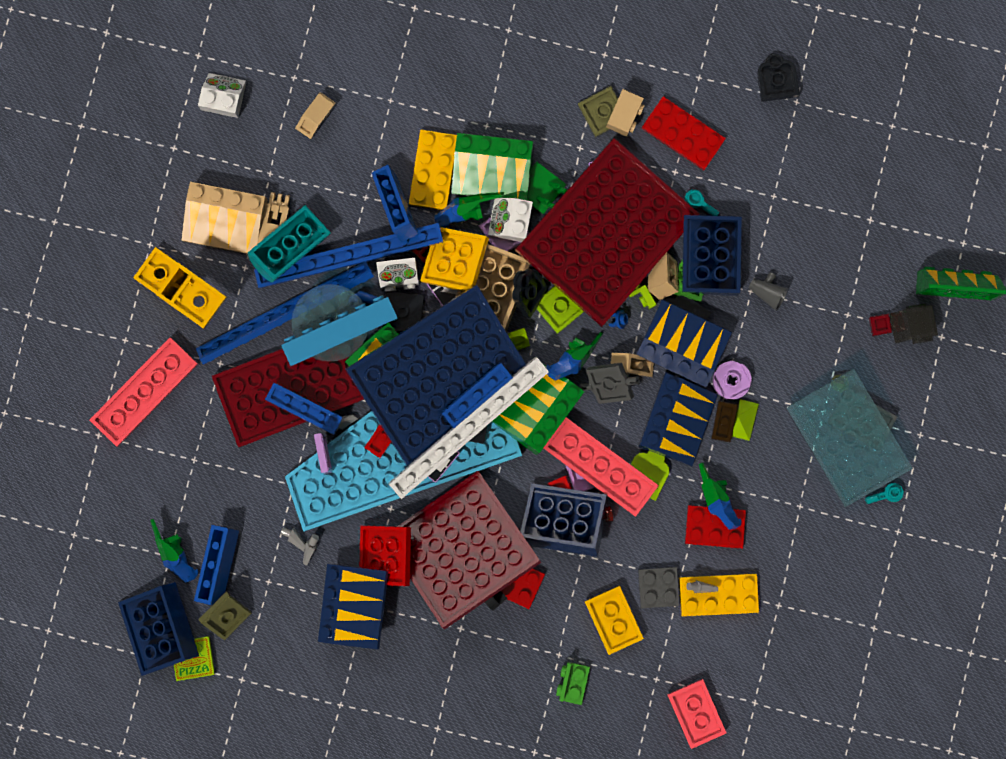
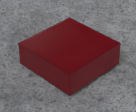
(880, 325)

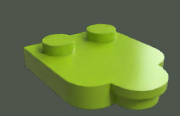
(653, 467)

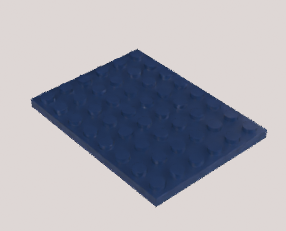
(429, 367)

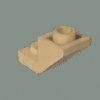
(315, 115)

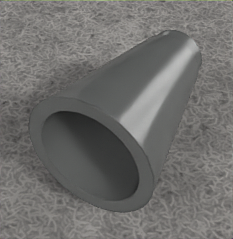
(768, 292)

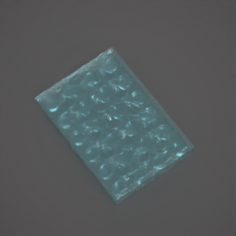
(849, 437)

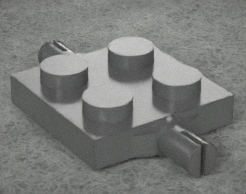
(610, 383)

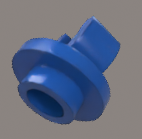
(621, 319)

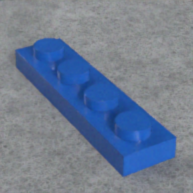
(476, 395)
(304, 408)

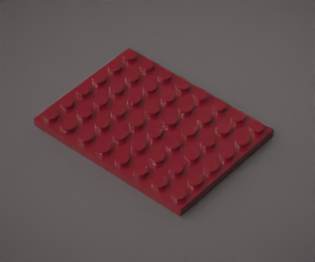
(606, 232)

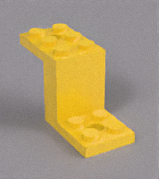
(180, 287)

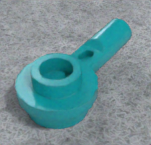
(696, 199)
(892, 493)

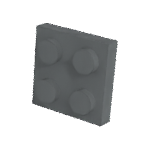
(658, 587)

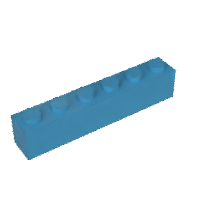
(339, 331)

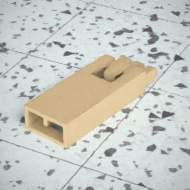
(271, 212)

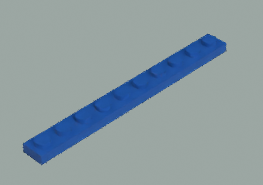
(356, 254)
(274, 317)

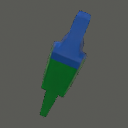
(463, 209)
(572, 359)
(718, 500)
(173, 555)

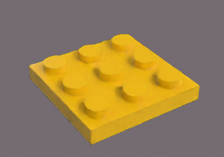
(455, 261)

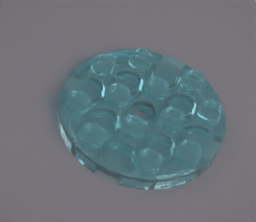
(321, 304)

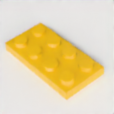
(433, 170)
(734, 596)

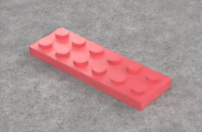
(143, 392)
(601, 467)

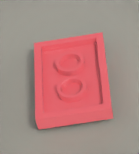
(696, 713)

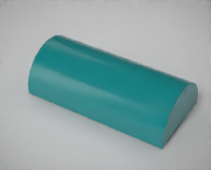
(288, 244)

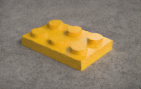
(614, 620)

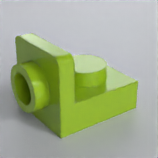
(646, 298)

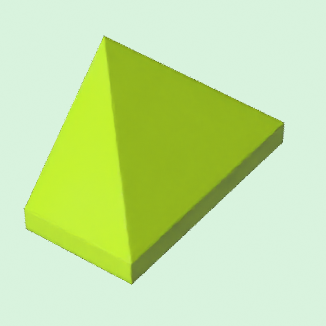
(744, 419)

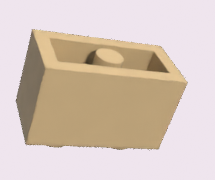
(625, 112)

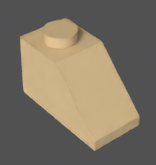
(663, 278)
(633, 364)

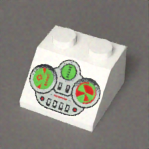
(222, 95)
(510, 219)
(398, 274)

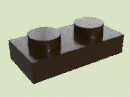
(724, 421)

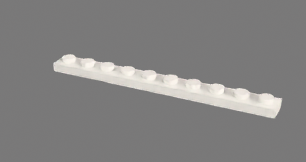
(468, 428)

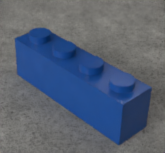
(394, 203)
(216, 564)

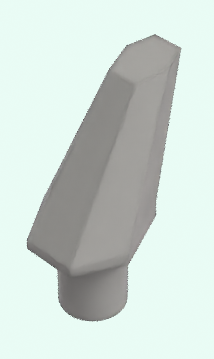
(347, 420)
(294, 537)
(310, 548)
(701, 587)

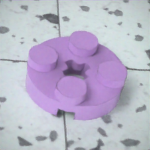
(736, 370)

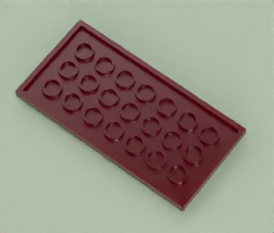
(247, 386)

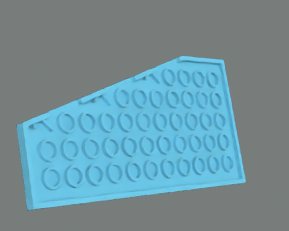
(362, 479)

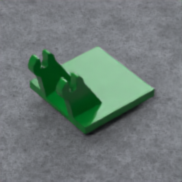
(544, 188)

